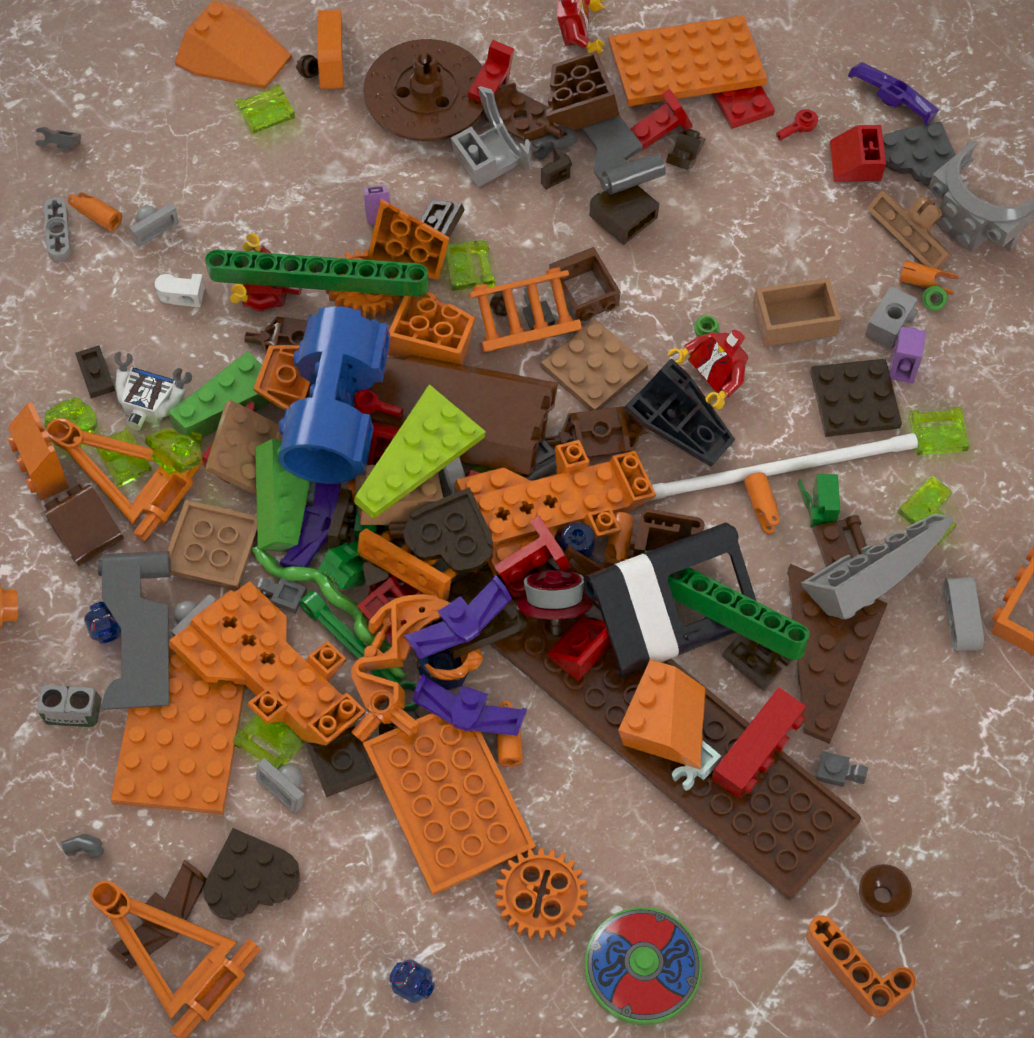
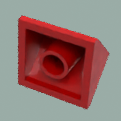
(581, 647)

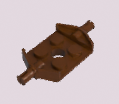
(515, 104)
(278, 332)
(620, 438)

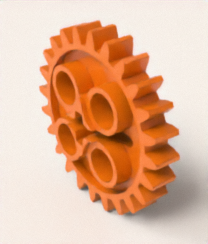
(363, 302)
(565, 900)

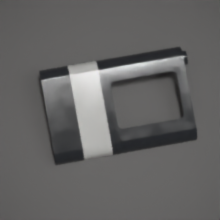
(640, 605)

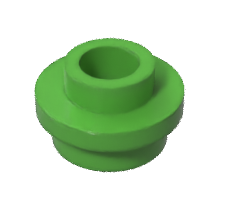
(941, 301)
(706, 322)

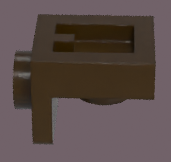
(556, 171)

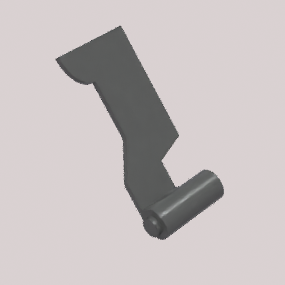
(614, 146)
(143, 629)

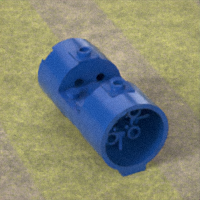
(325, 434)

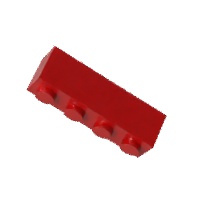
(759, 742)

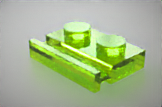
(121, 466)

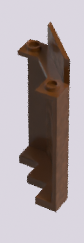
(503, 404)

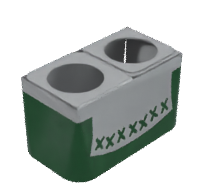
(74, 717)

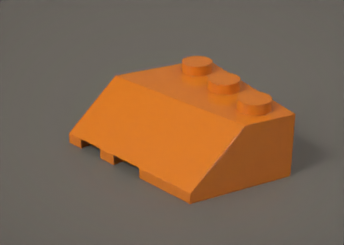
(406, 240)
(430, 330)
(36, 454)
(666, 715)

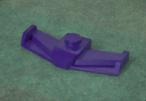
(894, 91)
(314, 526)
(460, 621)
(468, 709)

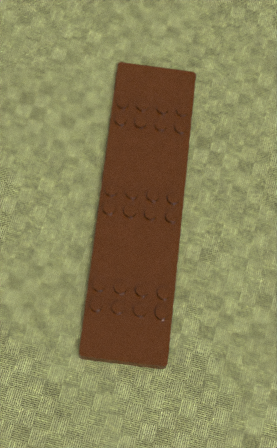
(778, 829)

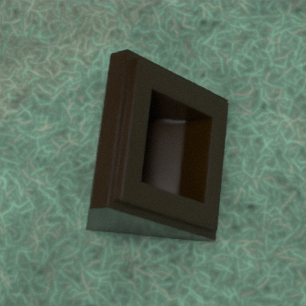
(374, 574)

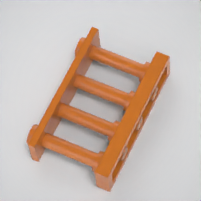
(541, 329)
(404, 565)

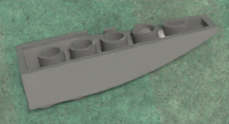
(859, 581)

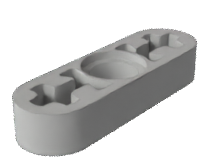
(62, 237)

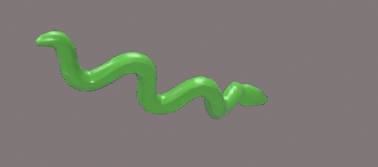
(331, 594)

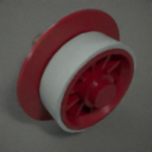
(554, 597)

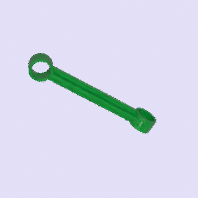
(318, 610)

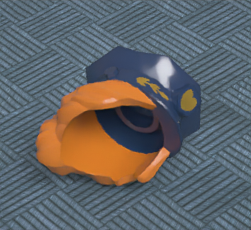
(446, 670)

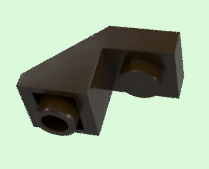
(686, 149)

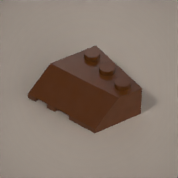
(580, 93)

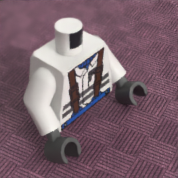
(147, 394)

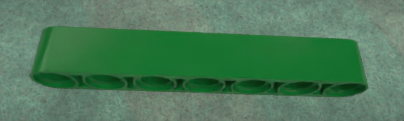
(739, 613)

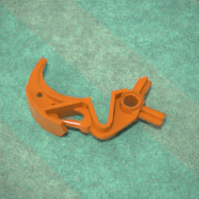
(377, 690)

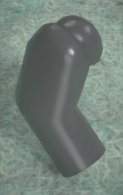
(85, 842)

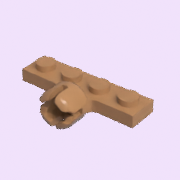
(912, 226)

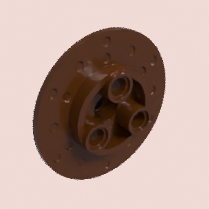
(423, 90)

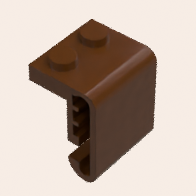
(82, 523)
(662, 528)

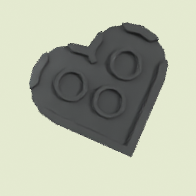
(918, 150)

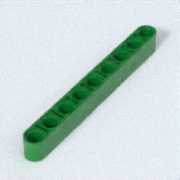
(317, 272)

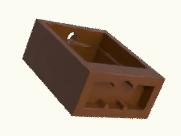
(580, 264)

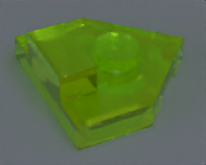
(175, 450)

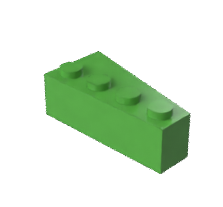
(204, 407)
(279, 500)

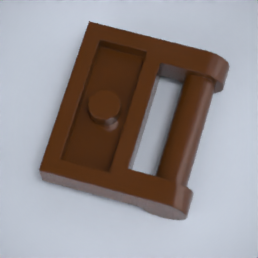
(833, 540)

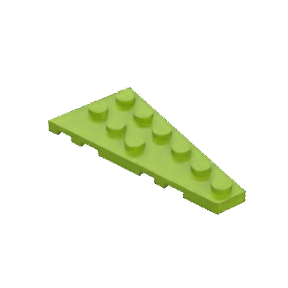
(423, 446)

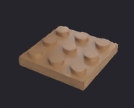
(594, 365)
(235, 443)
(212, 544)

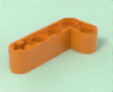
(330, 49)
(857, 963)

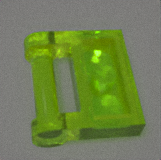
(267, 113)
(461, 265)
(939, 438)
(276, 735)

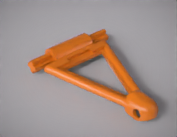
(158, 496)
(206, 985)

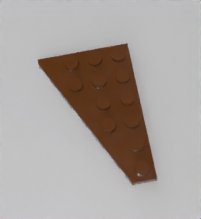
(831, 656)

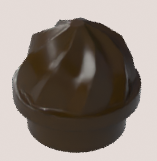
(307, 66)
(497, 304)

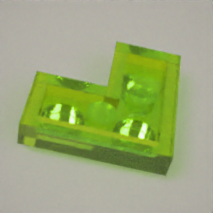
(926, 502)

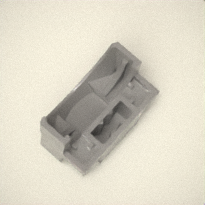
(969, 217)

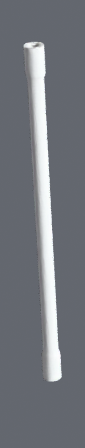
(893, 444)

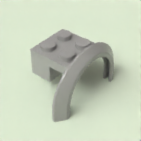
(493, 151)

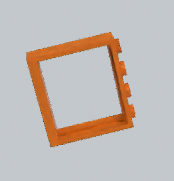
(1006, 628)

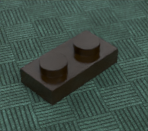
(95, 371)

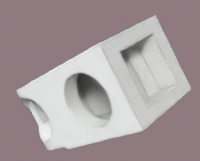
(180, 290)

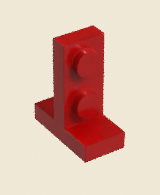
(494, 71)
(661, 121)
(533, 555)

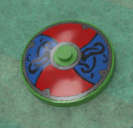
(643, 966)

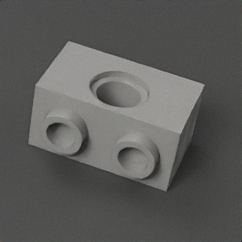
(896, 305)

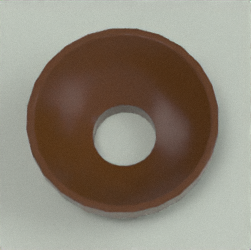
(891, 879)

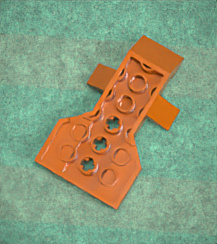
(572, 496)
(287, 684)

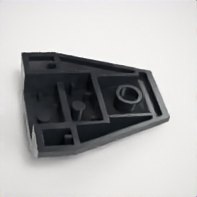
(679, 415)

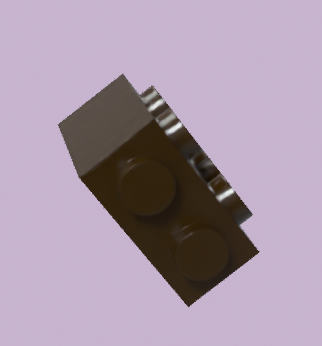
(624, 212)

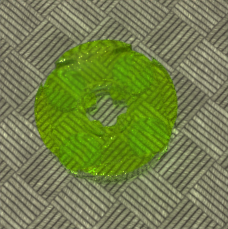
(72, 410)

